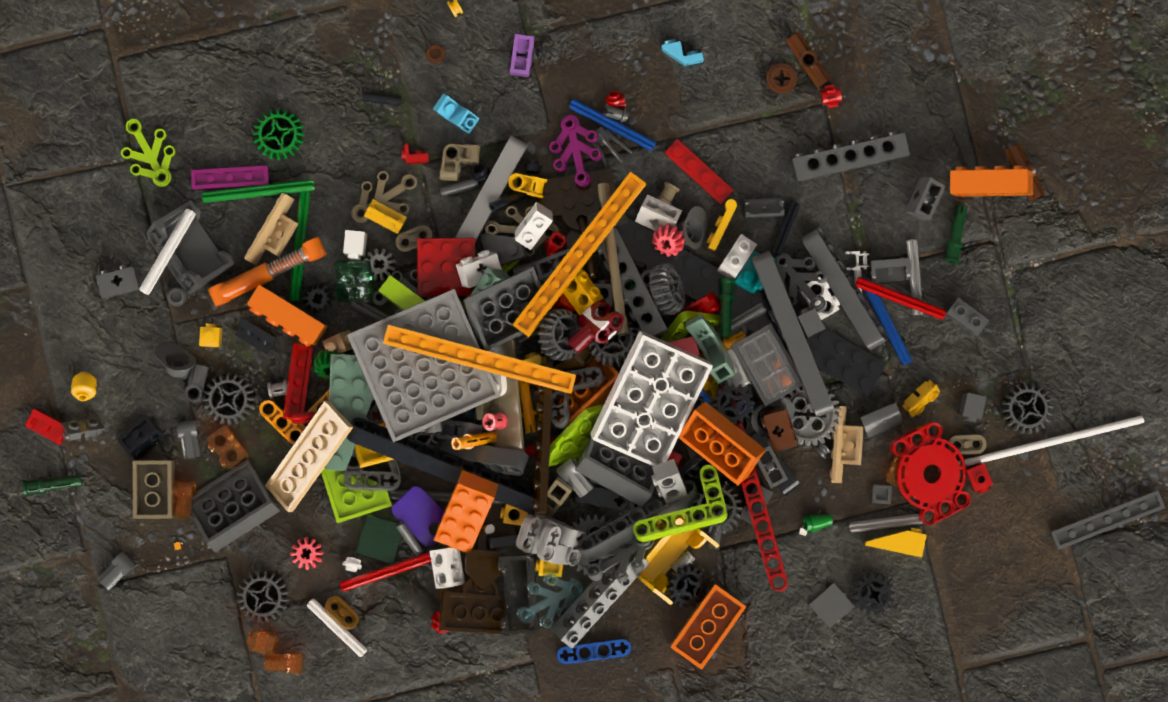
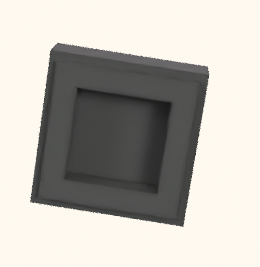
(881, 494)

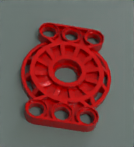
(911, 470)

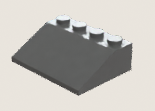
(498, 307)
(232, 506)

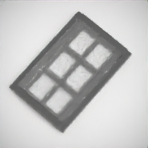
(767, 364)

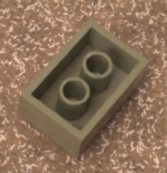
(153, 489)

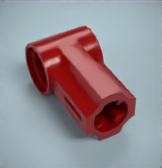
(555, 244)

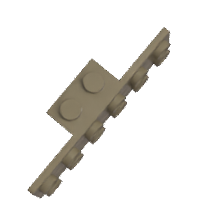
(509, 404)

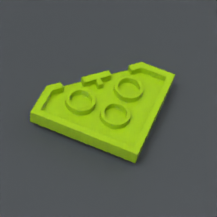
(574, 437)
(352, 503)

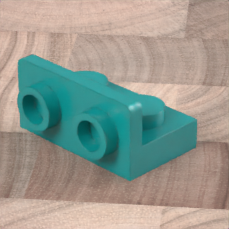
(748, 277)

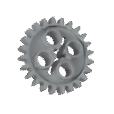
(808, 431)

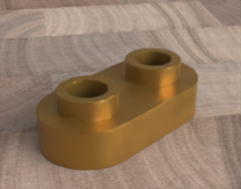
(343, 611)

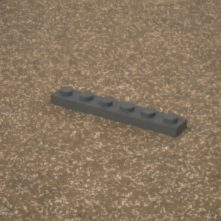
(1107, 519)

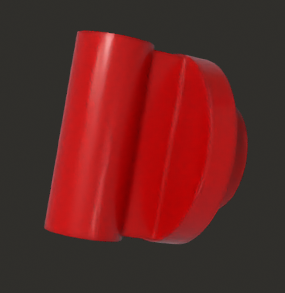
(615, 99)

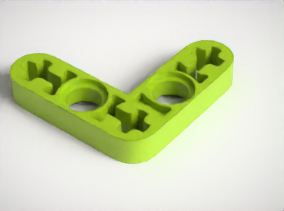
(679, 324)

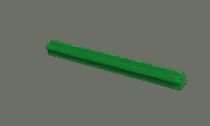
(258, 191)
(300, 238)

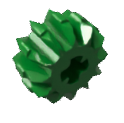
(322, 363)

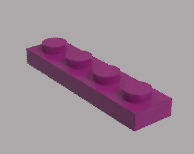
(229, 177)

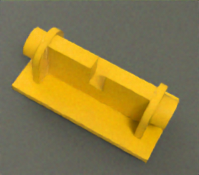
(385, 216)
(915, 404)

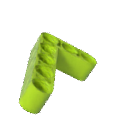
(688, 514)

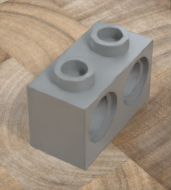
(669, 481)

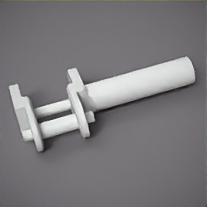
(857, 272)

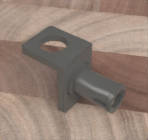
(716, 538)

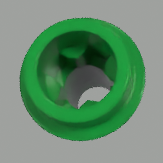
(815, 522)

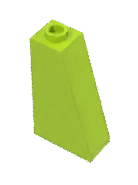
(399, 294)

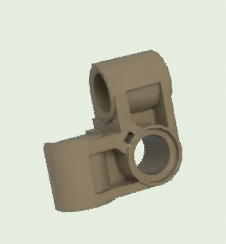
(451, 167)

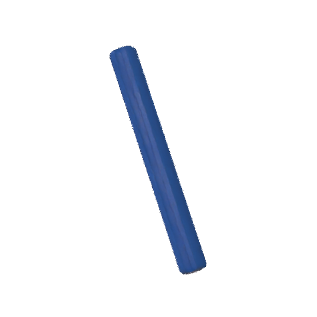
(612, 124)
(889, 327)

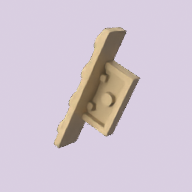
(275, 231)
(846, 447)

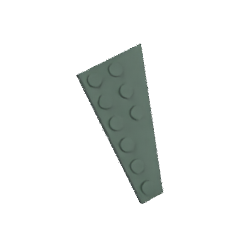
(351, 397)

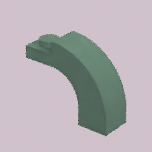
(712, 348)

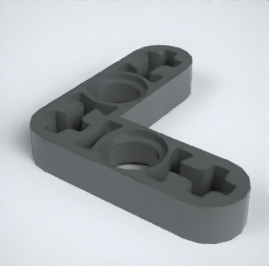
(584, 383)

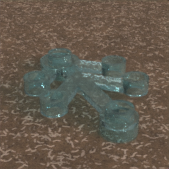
(552, 600)

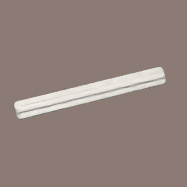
(167, 251)

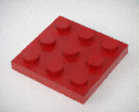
(438, 263)

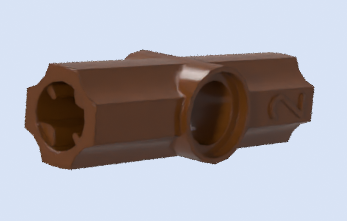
(815, 70)
(1017, 158)

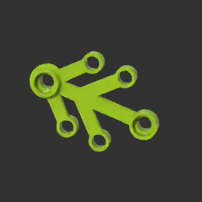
(149, 156)

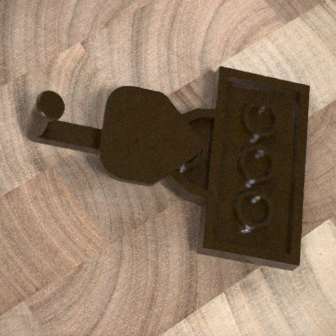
(573, 202)
(474, 608)

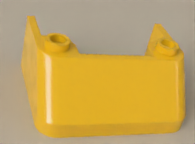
(666, 552)

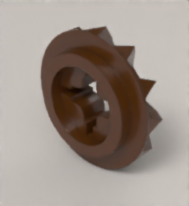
(788, 84)

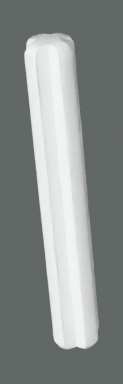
(342, 633)

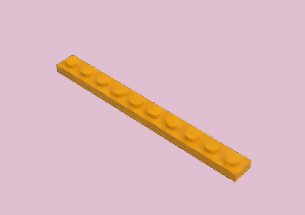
(579, 254)
(479, 359)

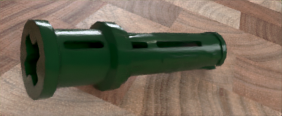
(955, 244)
(725, 297)
(42, 485)

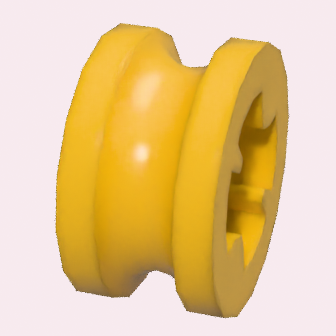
(455, 7)

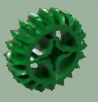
(287, 131)

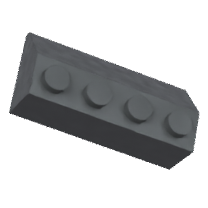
(617, 472)

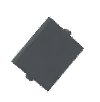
(831, 605)

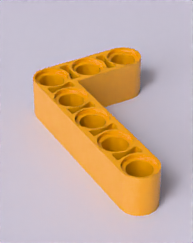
(278, 413)

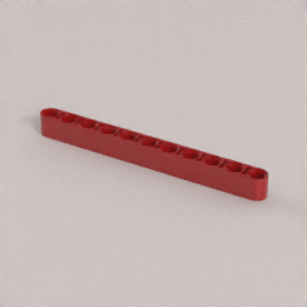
(762, 516)

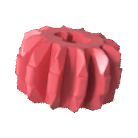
(668, 240)
(313, 556)

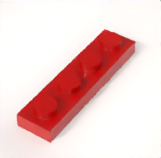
(698, 171)
(297, 380)

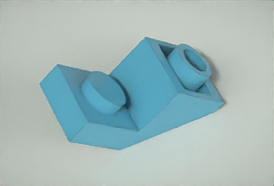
(675, 51)
(456, 113)

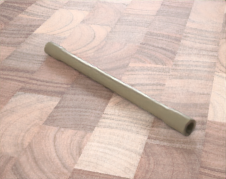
(604, 196)

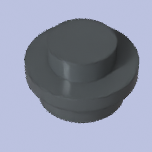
(176, 297)

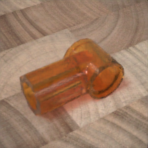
(183, 493)
(289, 662)

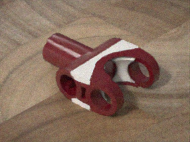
(595, 326)

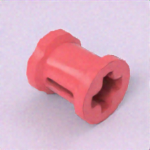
(493, 418)

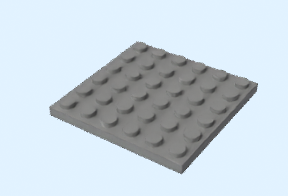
(414, 387)

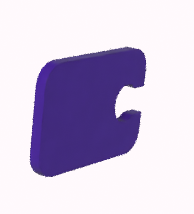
(418, 512)

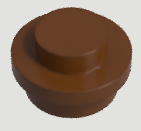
(435, 53)

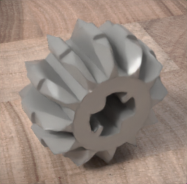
(382, 257)

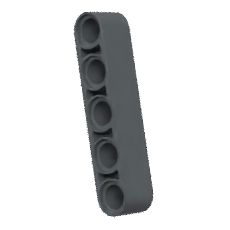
(494, 458)

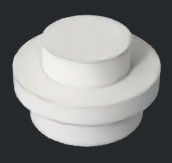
(352, 564)

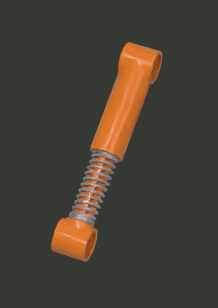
(264, 273)

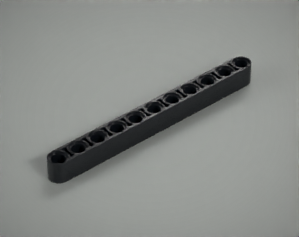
(438, 462)

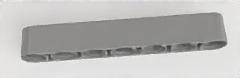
(492, 188)

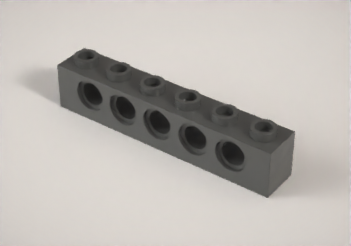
(895, 138)
(656, 326)
(593, 603)

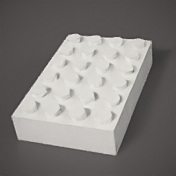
(651, 399)

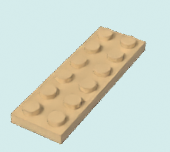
(308, 456)

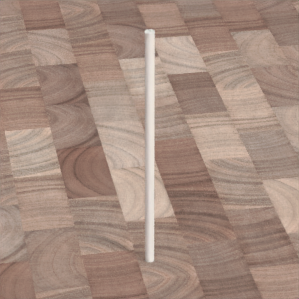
(1053, 441)

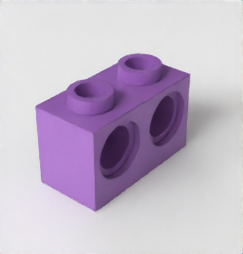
(522, 55)

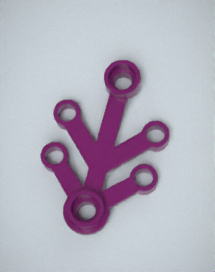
(575, 147)

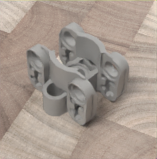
(550, 539)

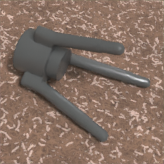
(603, 139)

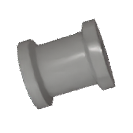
(277, 389)

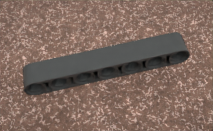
(845, 289)
(621, 529)

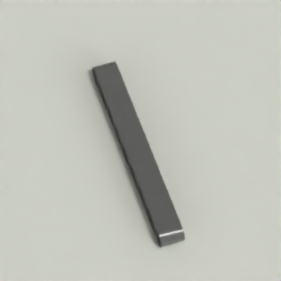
(792, 334)

